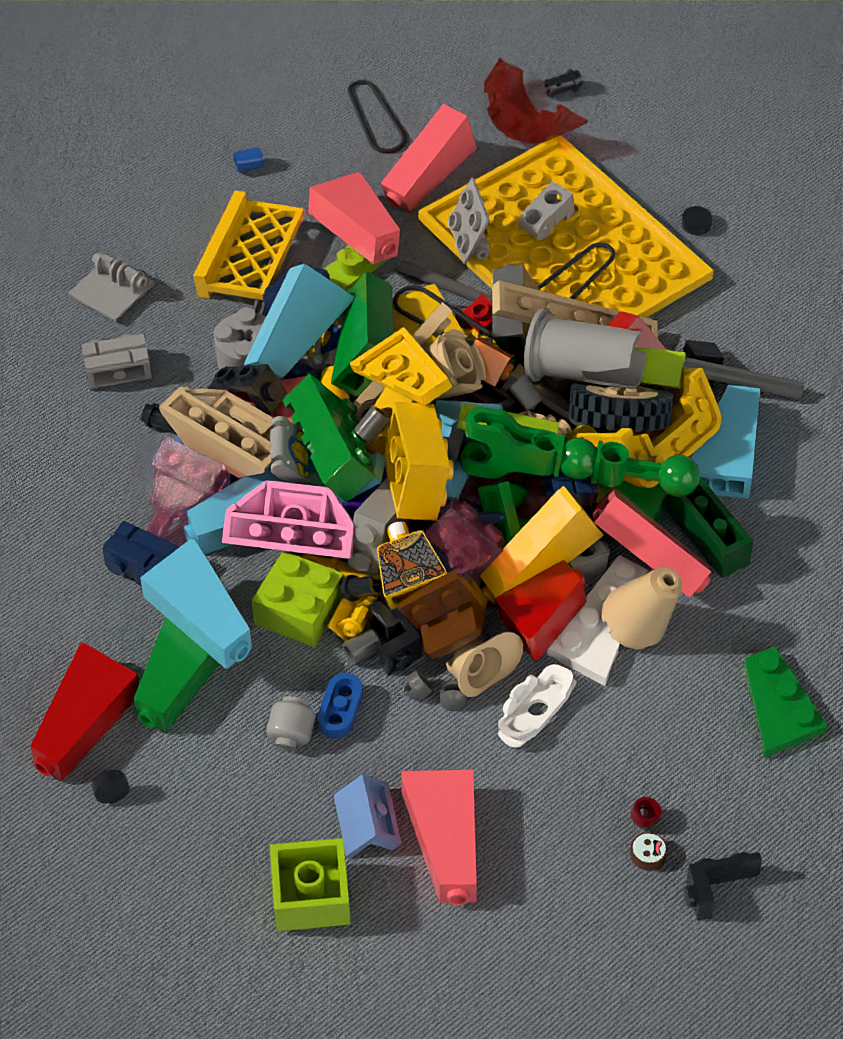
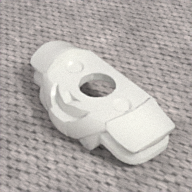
(550, 687)

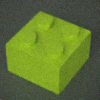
(297, 598)
(309, 884)

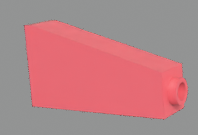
(430, 158)
(356, 216)
(649, 540)
(444, 824)

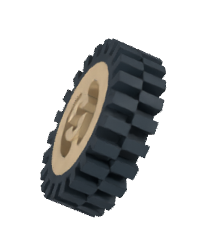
(621, 407)

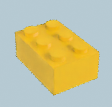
(417, 461)

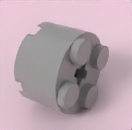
(236, 336)

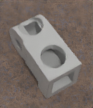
(547, 211)

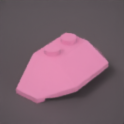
(291, 520)

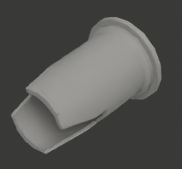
(582, 352)

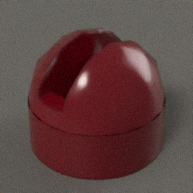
(651, 813)

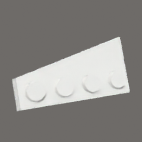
(586, 639)

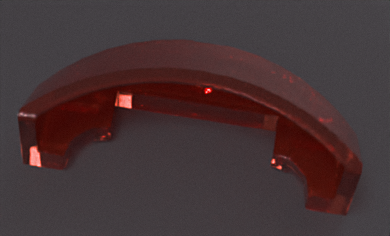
(514, 113)

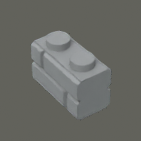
(116, 361)

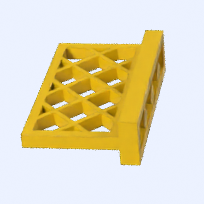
(222, 246)

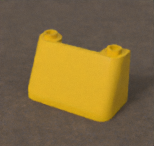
(693, 422)

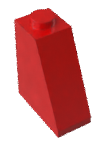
(542, 607)

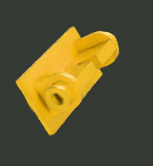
(351, 617)

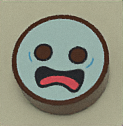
(648, 851)

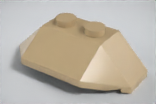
(221, 428)

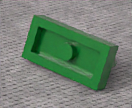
(504, 498)

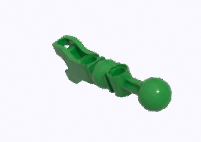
(518, 448)

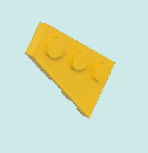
(403, 367)

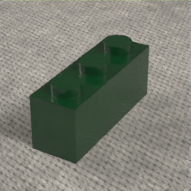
(712, 529)

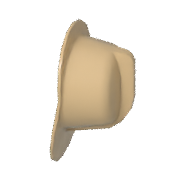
(485, 662)

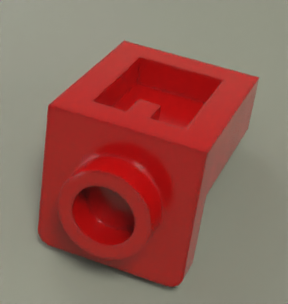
(480, 312)

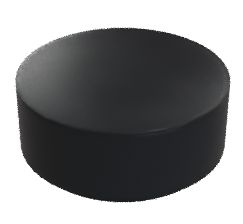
(696, 220)
(110, 786)

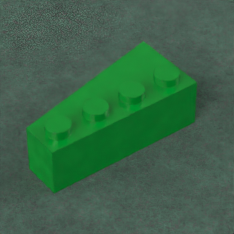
(330, 437)

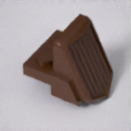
(446, 613)

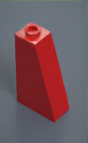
(82, 711)

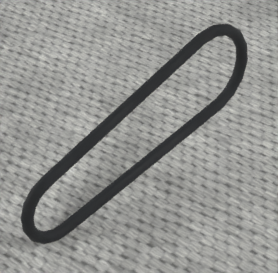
(382, 150)
(580, 255)
(439, 300)

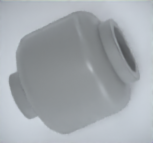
(290, 723)

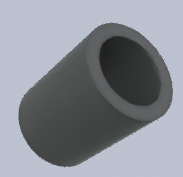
(525, 393)
(372, 424)
(361, 646)

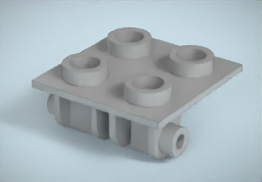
(469, 223)
(111, 286)

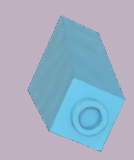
(297, 319)
(728, 455)
(208, 517)
(198, 604)

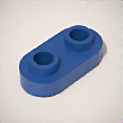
(340, 708)

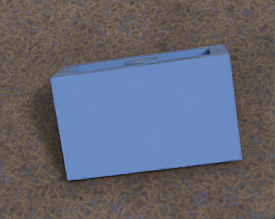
(366, 815)

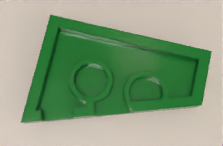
(780, 703)

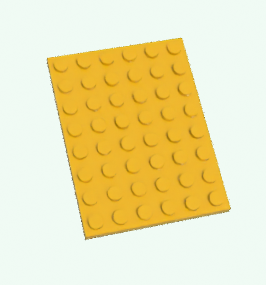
(649, 261)

